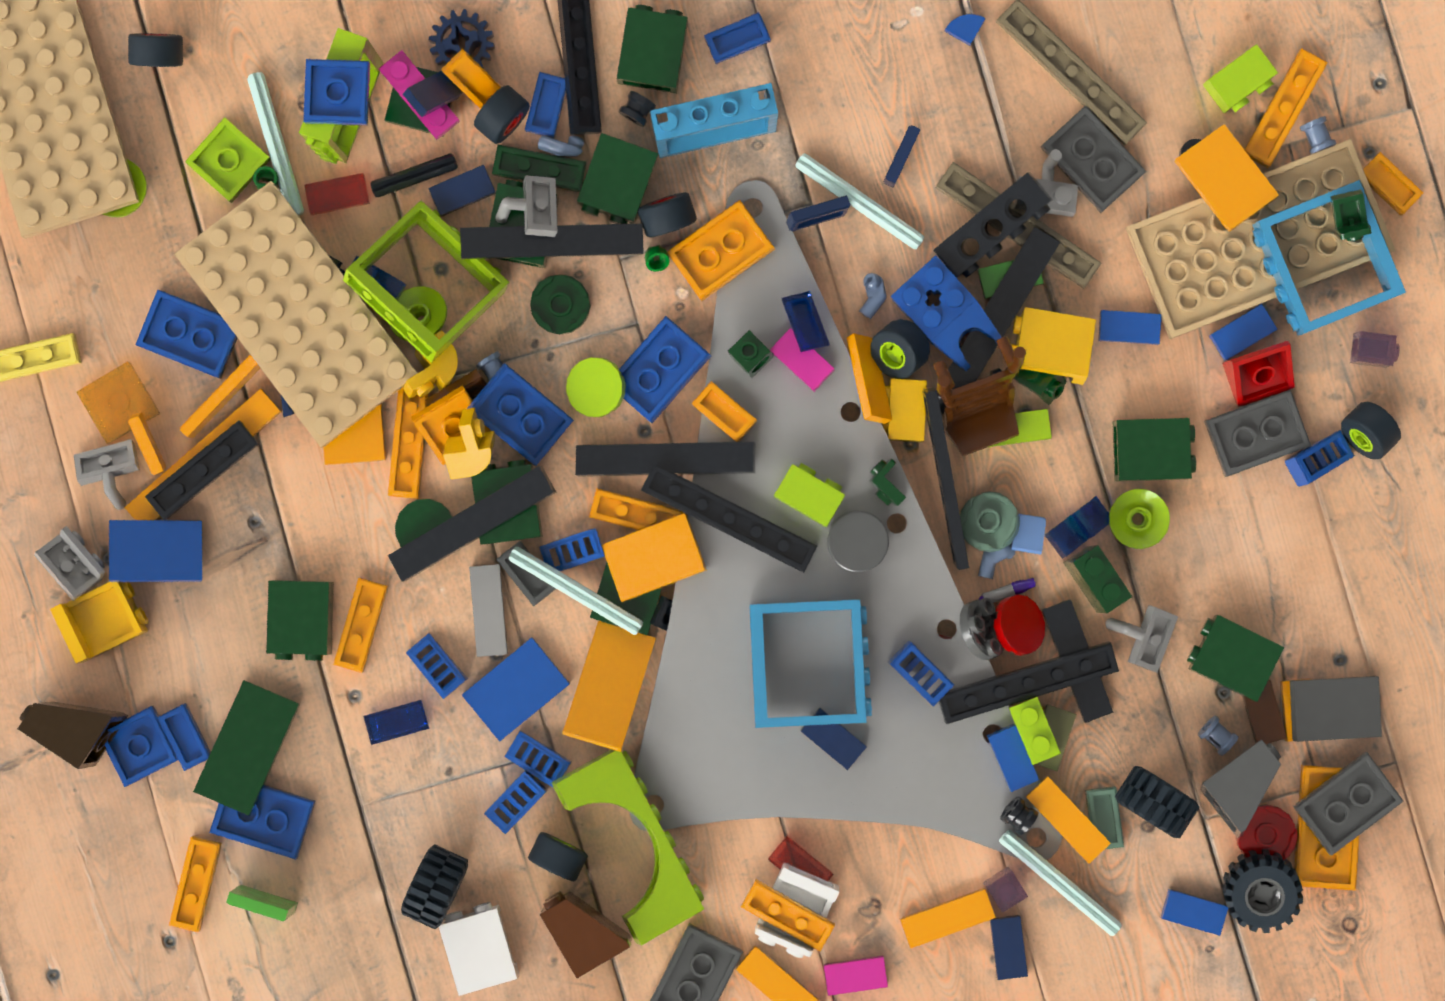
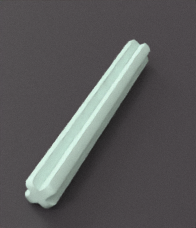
(274, 140)
(860, 201)
(575, 590)
(1060, 882)

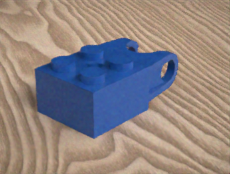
(952, 318)

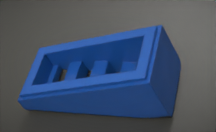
(1302, 467)
(595, 542)
(902, 654)
(444, 658)
(542, 775)
(533, 784)

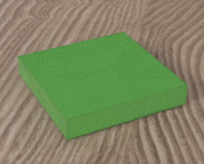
(261, 902)

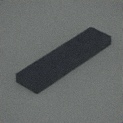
(202, 470)
(1068, 638)

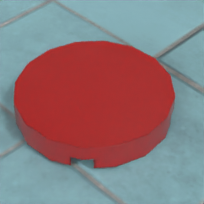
(1019, 625)
(1270, 830)

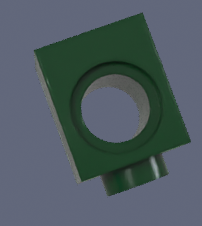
(750, 354)

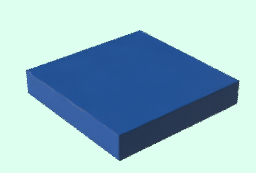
(336, 92)
(140, 747)

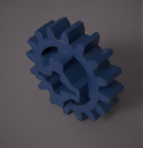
(472, 38)

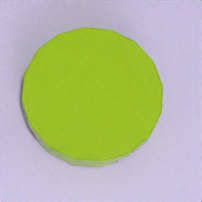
(595, 387)

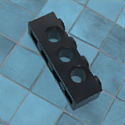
(952, 249)

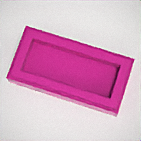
(806, 365)
(855, 975)

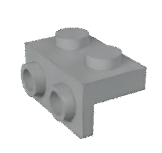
(71, 563)

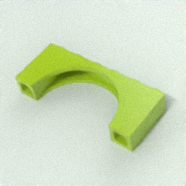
(670, 893)

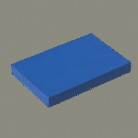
(187, 334)
(661, 368)
(520, 414)
(155, 551)
(515, 689)
(274, 825)

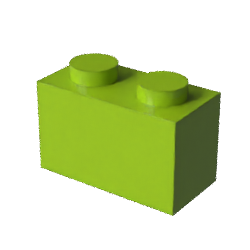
(1240, 79)
(809, 494)
(1035, 730)

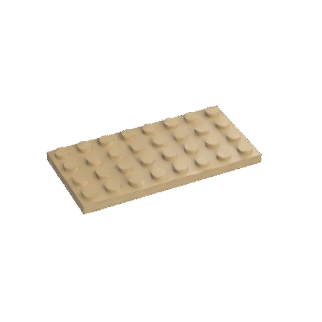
(56, 120)
(1209, 273)
(296, 314)

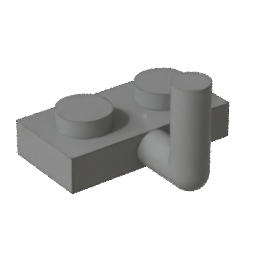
(1063, 194)
(538, 206)
(105, 465)
(1150, 638)

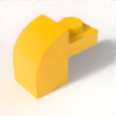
(438, 372)
(472, 451)

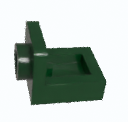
(1350, 215)
(1042, 384)
(886, 490)

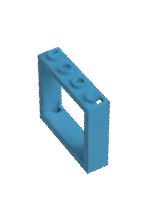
(715, 120)
(1285, 288)
(861, 673)

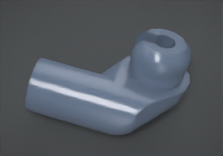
(560, 148)
(876, 295)
(990, 559)

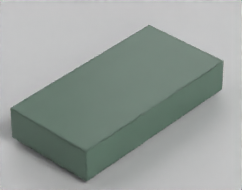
(1105, 814)

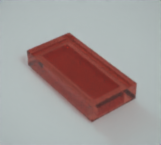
(337, 194)
(793, 854)

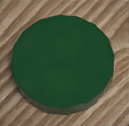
(560, 304)
(419, 518)

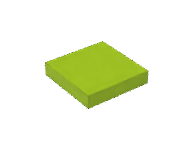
(227, 160)

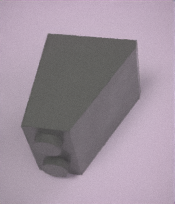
(1242, 785)

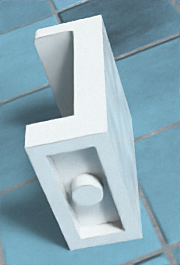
(808, 891)
(478, 949)

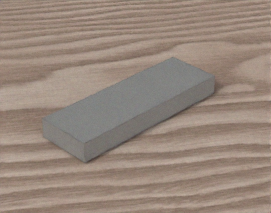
(488, 610)

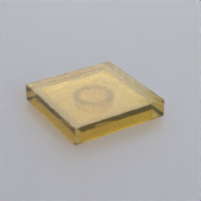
(114, 400)

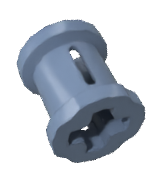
(1318, 135)
(490, 365)
(1218, 735)

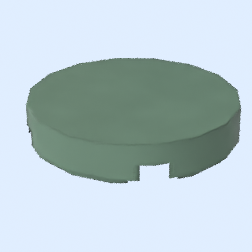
(989, 521)

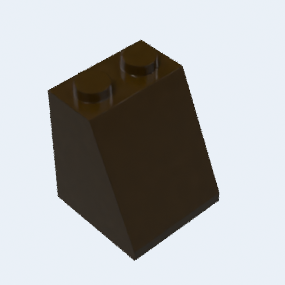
(71, 730)

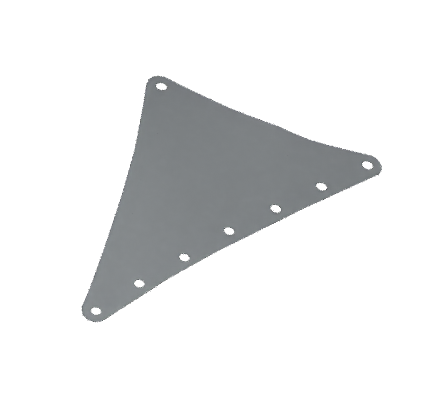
(701, 720)

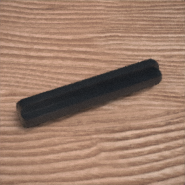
(414, 175)

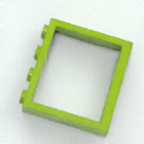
(335, 141)
(393, 311)

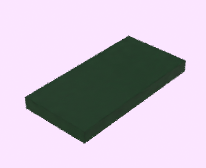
(246, 748)

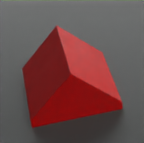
(1260, 373)

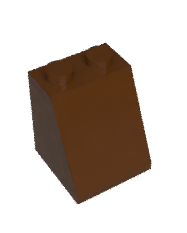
(582, 932)

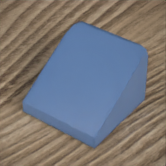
(1030, 534)

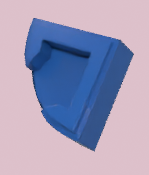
(965, 27)

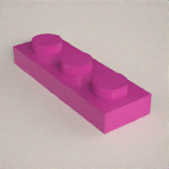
(403, 74)

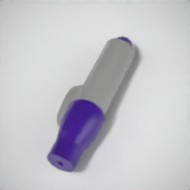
(1012, 589)

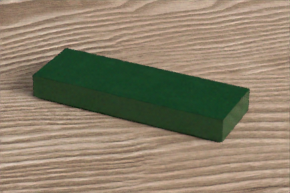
(518, 163)

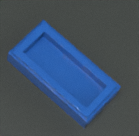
(737, 38)
(546, 105)
(1129, 327)
(1243, 332)
(184, 736)
(1012, 757)
(1194, 912)

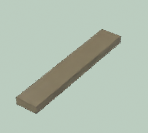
(1071, 71)
(976, 195)

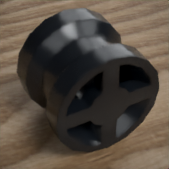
(637, 108)
(1019, 815)

